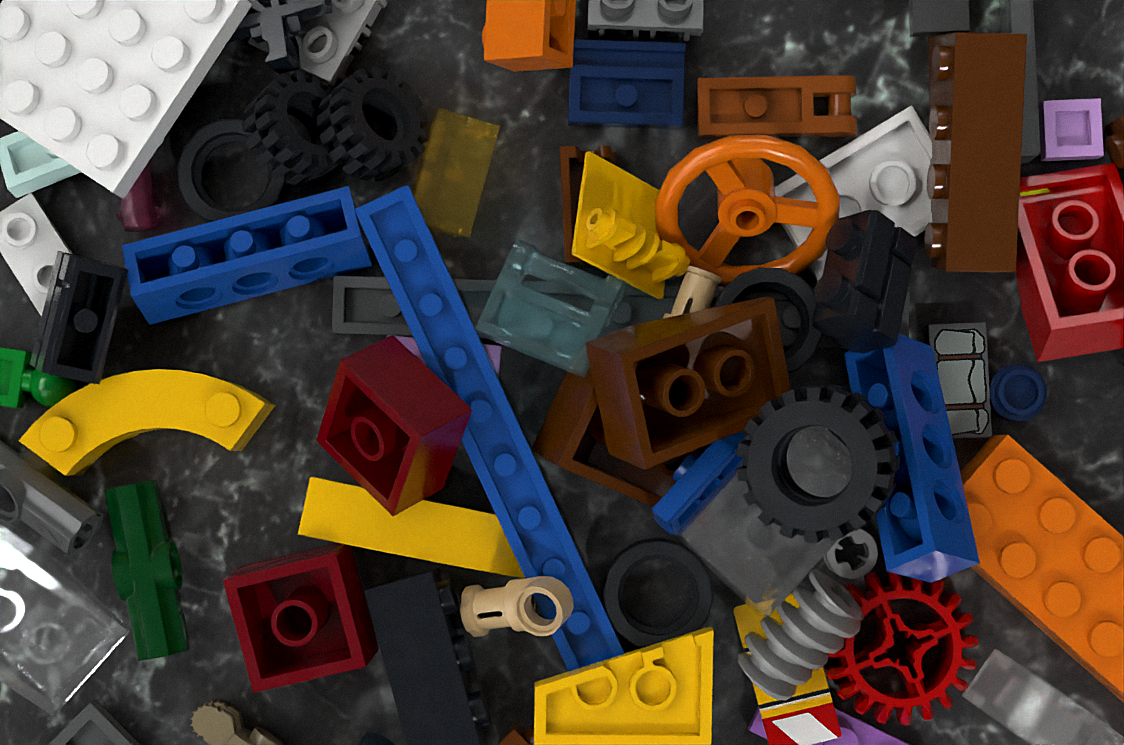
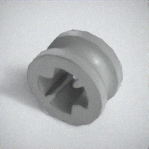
(867, 561)

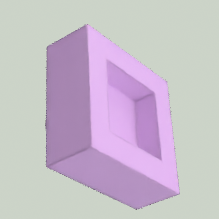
(1070, 129)

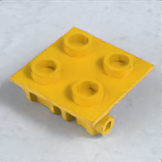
(619, 229)

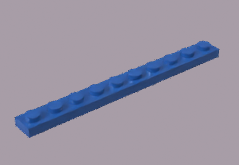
(493, 432)

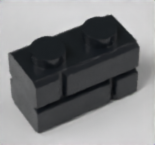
(864, 281)
(78, 317)

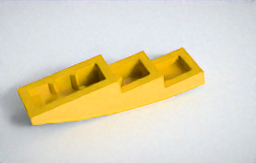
(423, 531)

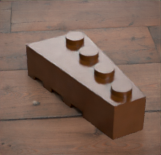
(975, 150)

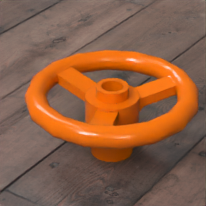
(749, 201)

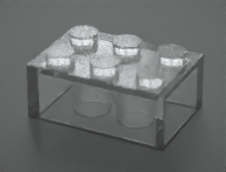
(753, 556)

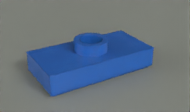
(696, 481)

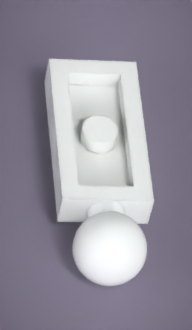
(30, 246)

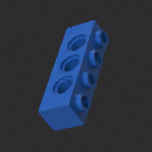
(246, 256)
(926, 517)

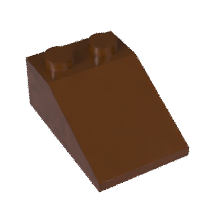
(686, 379)
(577, 442)

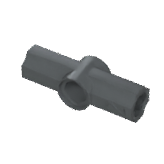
(35, 496)

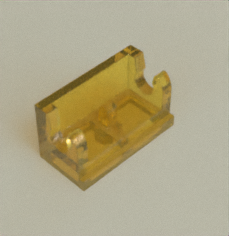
(453, 171)

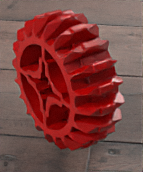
(926, 636)

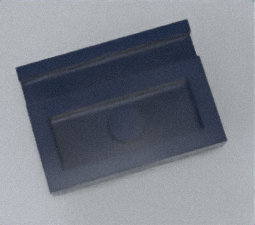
(627, 84)

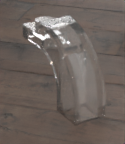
(1034, 707)

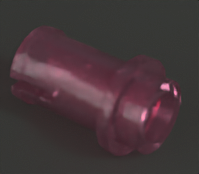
(138, 207)

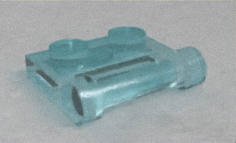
(544, 324)

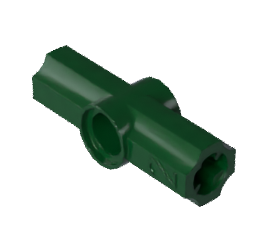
(147, 570)

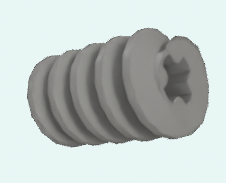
(802, 638)

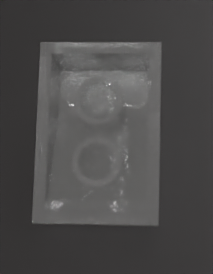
(49, 624)

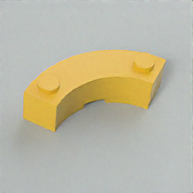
(142, 401)

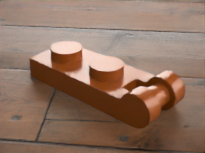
(775, 106)

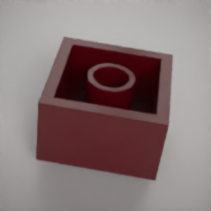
(393, 424)
(301, 616)

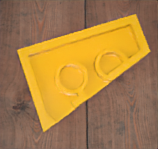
(632, 698)

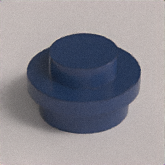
(1017, 392)

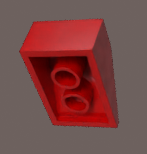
(1072, 261)

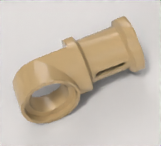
(514, 606)

